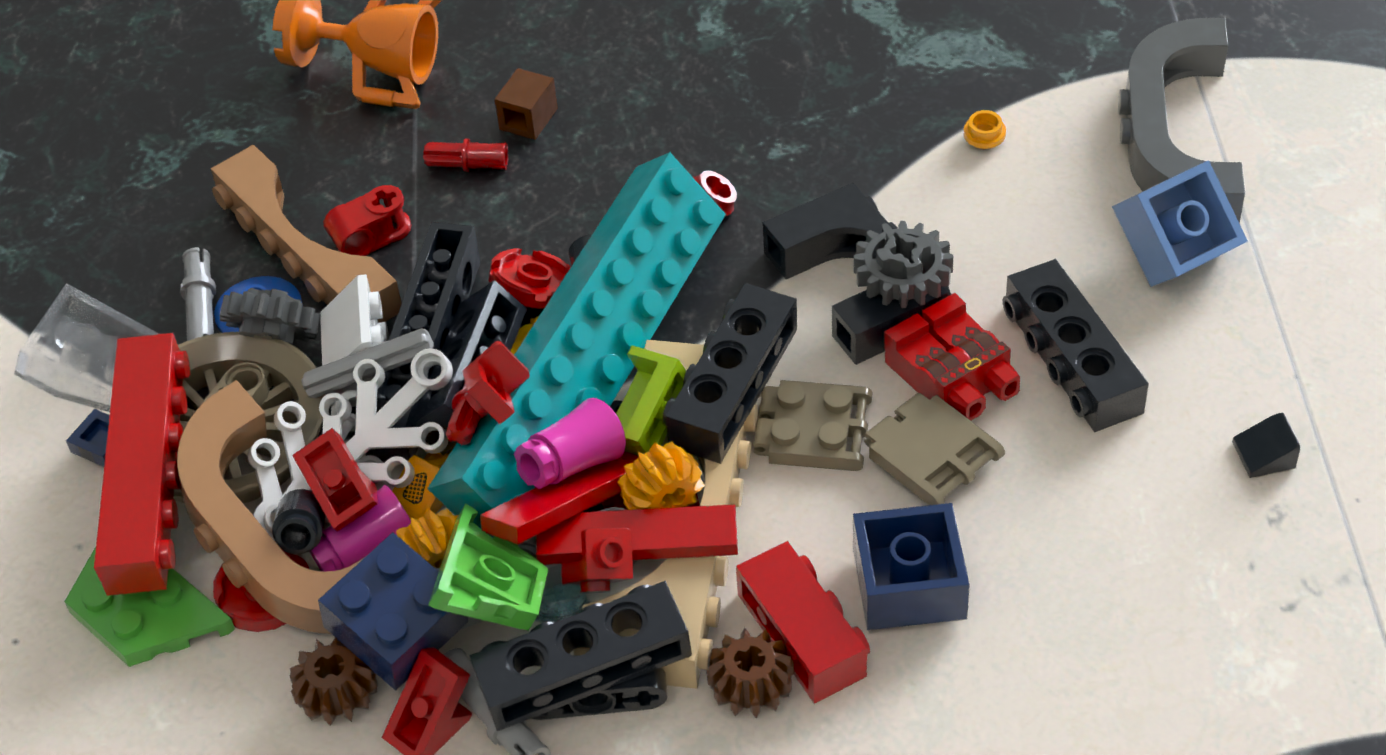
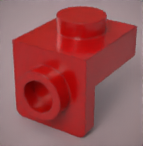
(492, 380)
(604, 560)

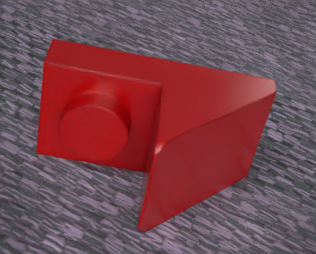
(336, 479)
(428, 706)

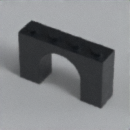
(829, 231)

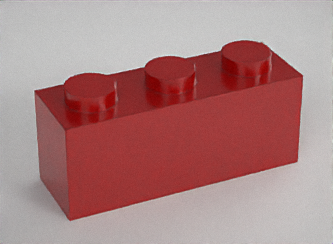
(794, 608)

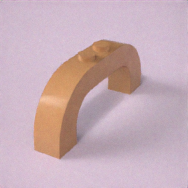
(211, 440)

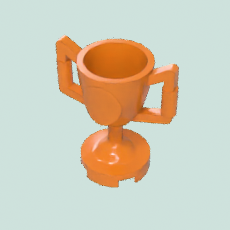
(387, 38)

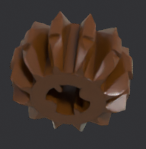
(750, 672)
(331, 682)

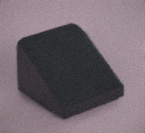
(1268, 446)

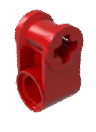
(365, 224)

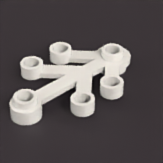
(374, 429)
(293, 442)

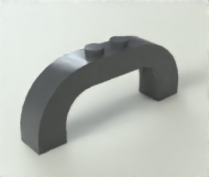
(1161, 58)

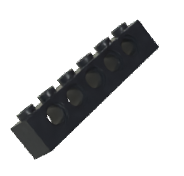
(435, 290)

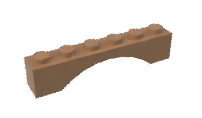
(253, 191)

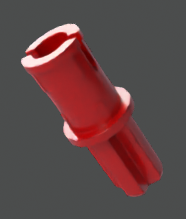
(466, 155)
(463, 420)

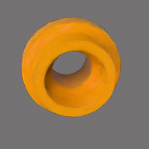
(984, 130)

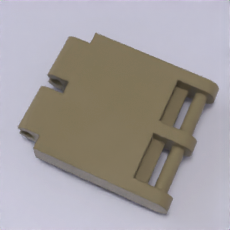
(811, 424)
(930, 447)

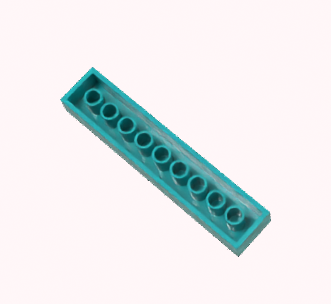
(583, 335)

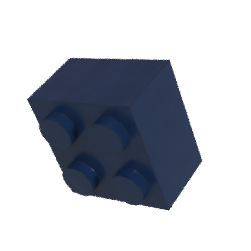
(910, 566)
(385, 611)

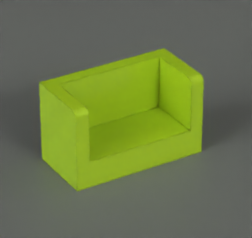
(643, 406)

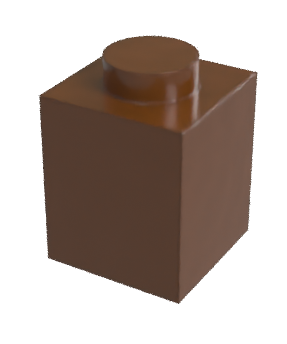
(526, 103)

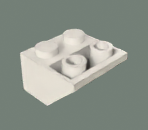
(352, 325)

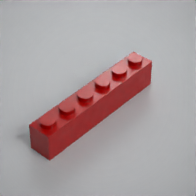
(141, 465)

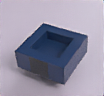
(91, 438)

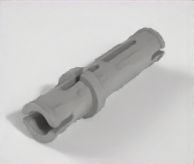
(198, 291)
(516, 738)

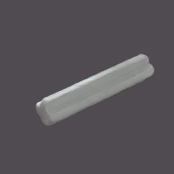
(387, 354)

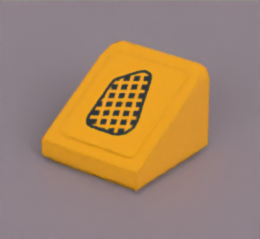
(416, 497)

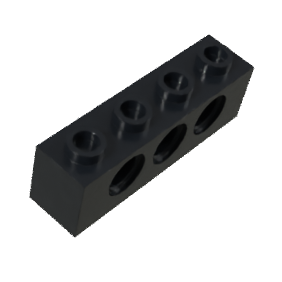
(478, 323)
(1075, 345)
(731, 372)
(568, 677)

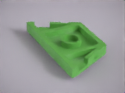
(488, 577)
(144, 622)

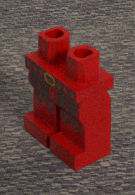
(951, 357)

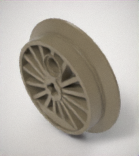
(257, 366)

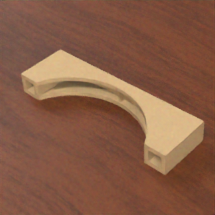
(696, 579)

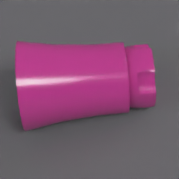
(571, 445)
(362, 535)

